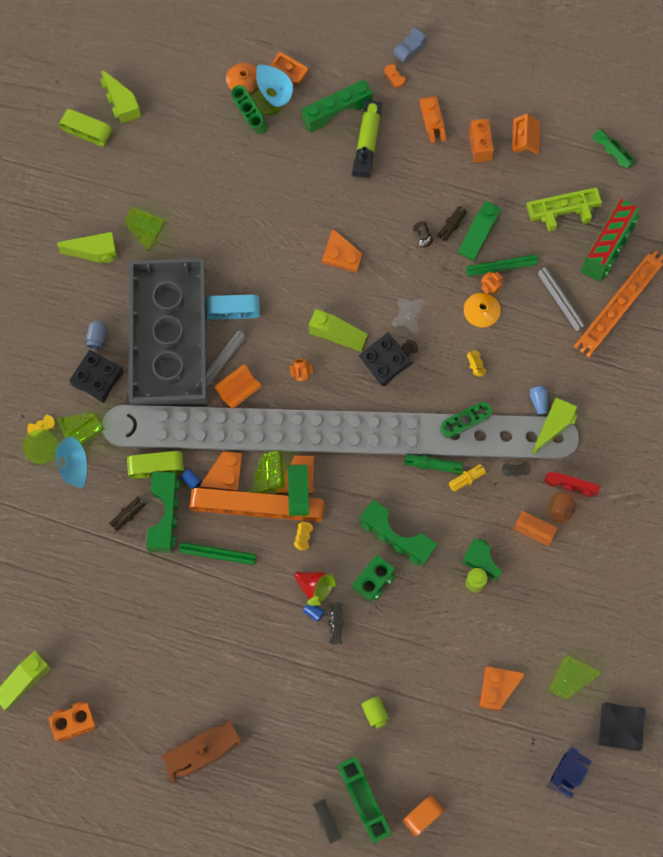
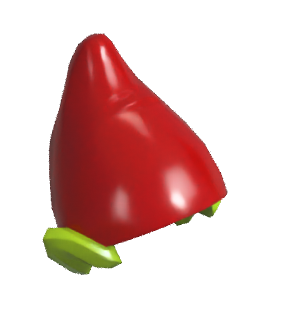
(315, 585)

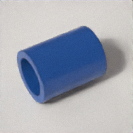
(191, 479)
(314, 612)

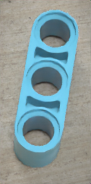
(232, 307)

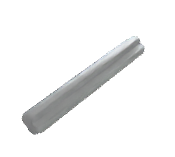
(561, 299)
(223, 357)

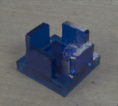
(569, 772)

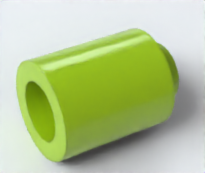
(476, 580)
(375, 712)

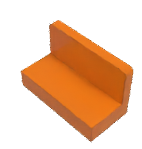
(526, 134)
(237, 386)
(535, 528)

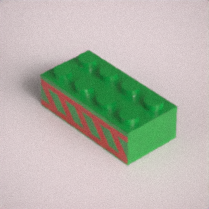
(611, 240)

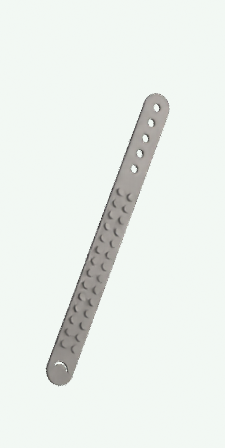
(326, 432)

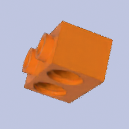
(481, 140)
(73, 727)

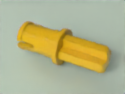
(467, 478)

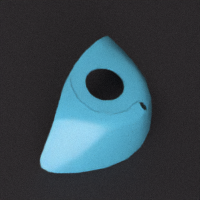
(276, 79)
(76, 465)

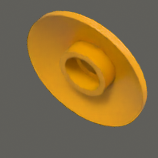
(480, 317)

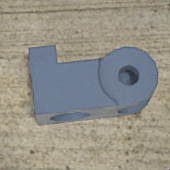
(410, 46)

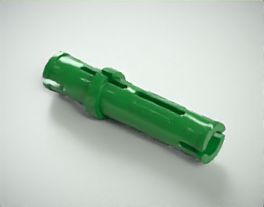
(433, 463)

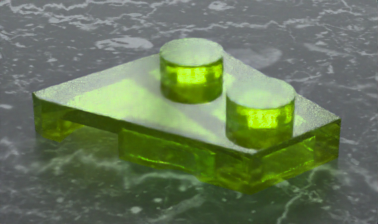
(144, 226)
(81, 426)
(269, 473)
(571, 677)

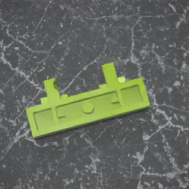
(549, 208)

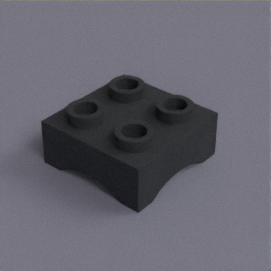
(385, 359)
(96, 375)
(621, 726)

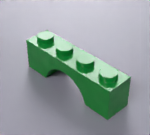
(320, 112)
(160, 537)
(416, 548)
(364, 800)

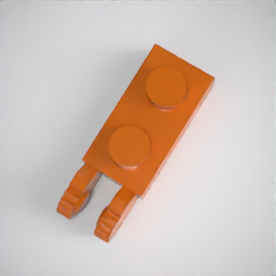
(432, 117)

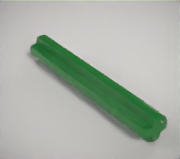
(502, 265)
(217, 553)

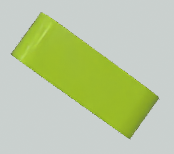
(85, 127)
(143, 465)

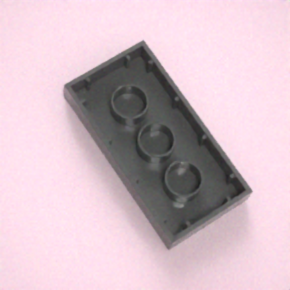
(167, 332)

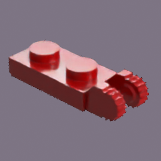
(570, 484)

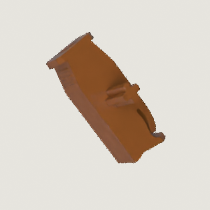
(201, 751)

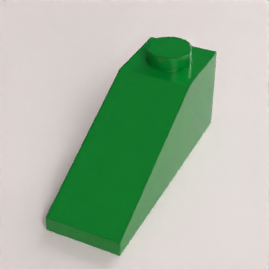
(480, 230)

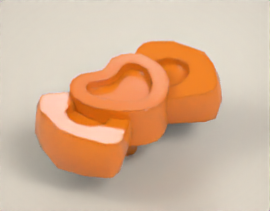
(394, 76)

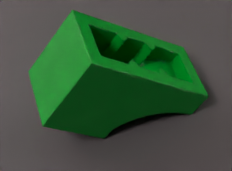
(479, 557)

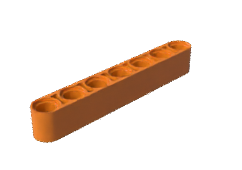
(251, 504)

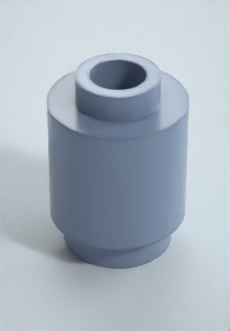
(96, 335)

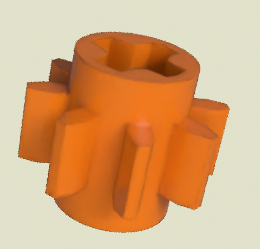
(492, 282)
(301, 369)

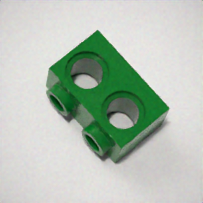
(369, 576)

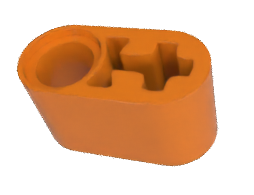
(423, 815)

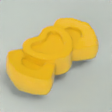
(476, 363)
(45, 424)
(303, 535)

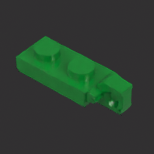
(615, 149)

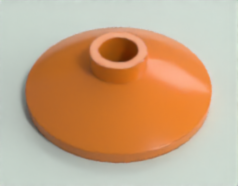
(249, 81)

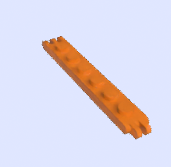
(620, 303)

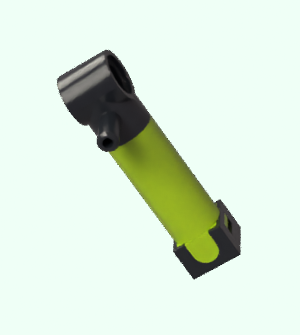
(367, 139)

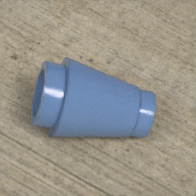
(539, 397)

